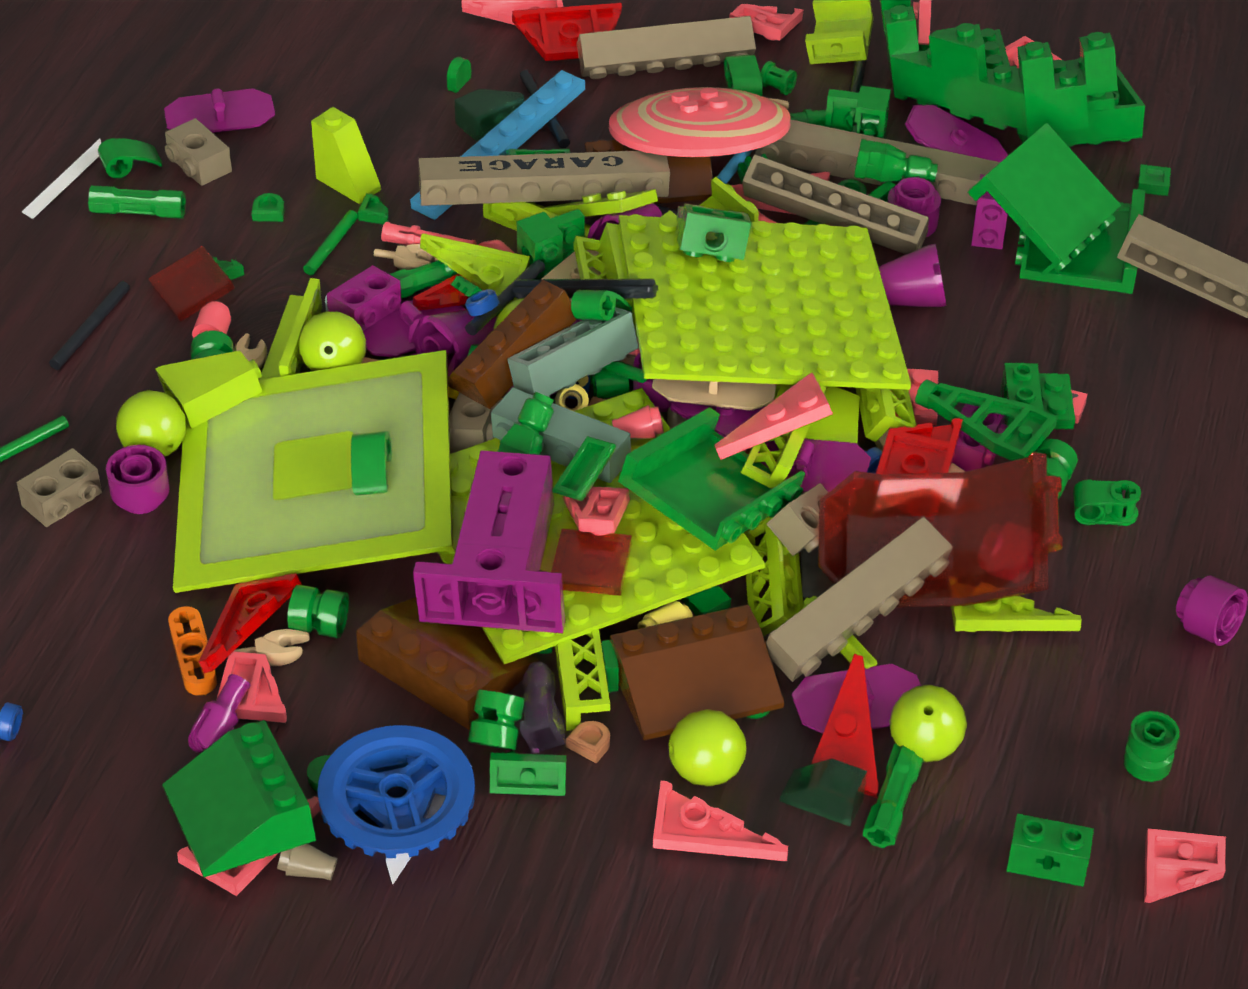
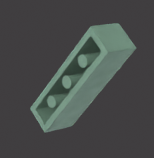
(573, 354)
(564, 433)

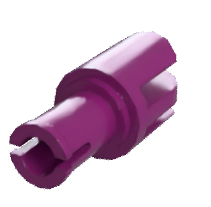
(219, 715)

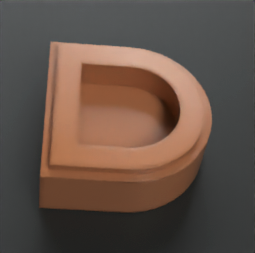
(589, 740)

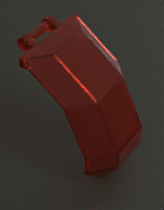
(993, 516)

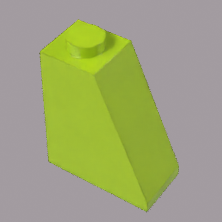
(342, 156)
(210, 384)
(843, 422)

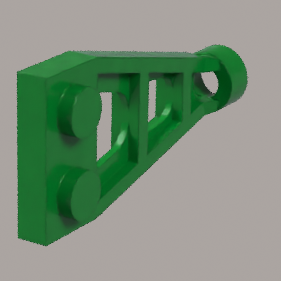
(1017, 441)

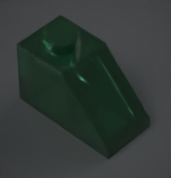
(484, 109)
(827, 789)

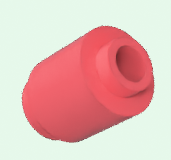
(212, 317)

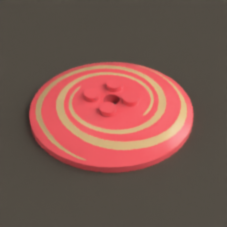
(699, 122)

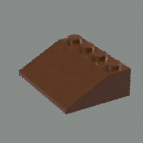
(436, 660)
(696, 666)

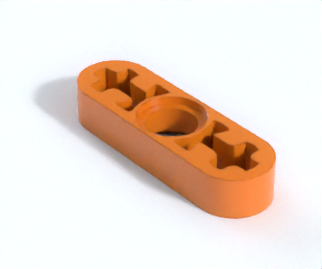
(181, 641)

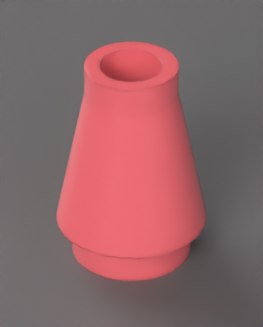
(641, 423)

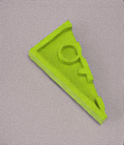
(614, 203)
(479, 264)
(1012, 615)

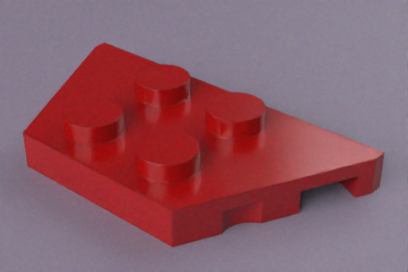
(557, 29)
(920, 449)

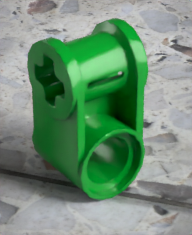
(1103, 502)

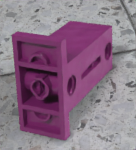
(499, 553)

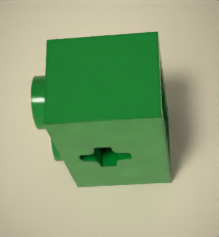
(1050, 850)

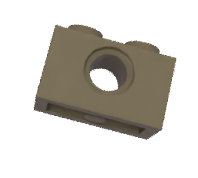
(198, 152)
(469, 424)

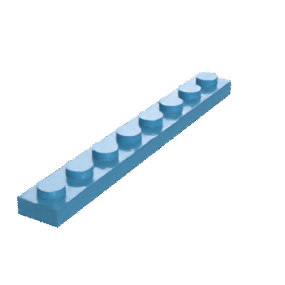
(518, 126)

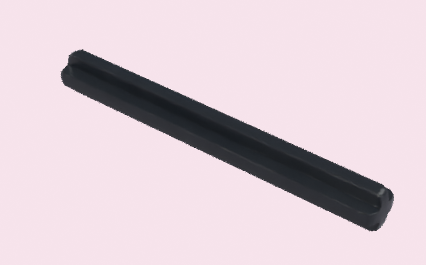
(624, 287)

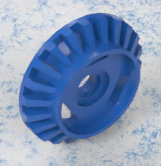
(387, 758)

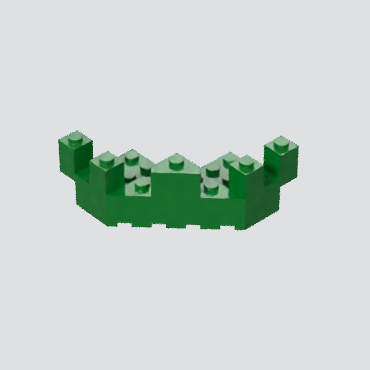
(973, 76)

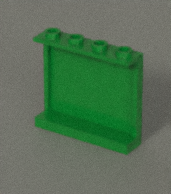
(1050, 196)
(1097, 263)
(698, 490)

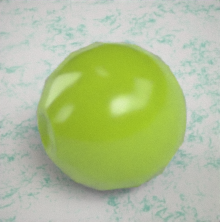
(332, 341)
(151, 420)
(928, 722)
(707, 748)

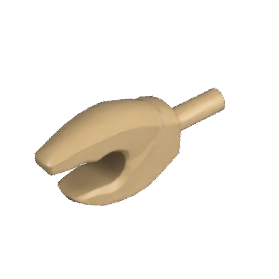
(407, 256)
(258, 354)
(274, 645)

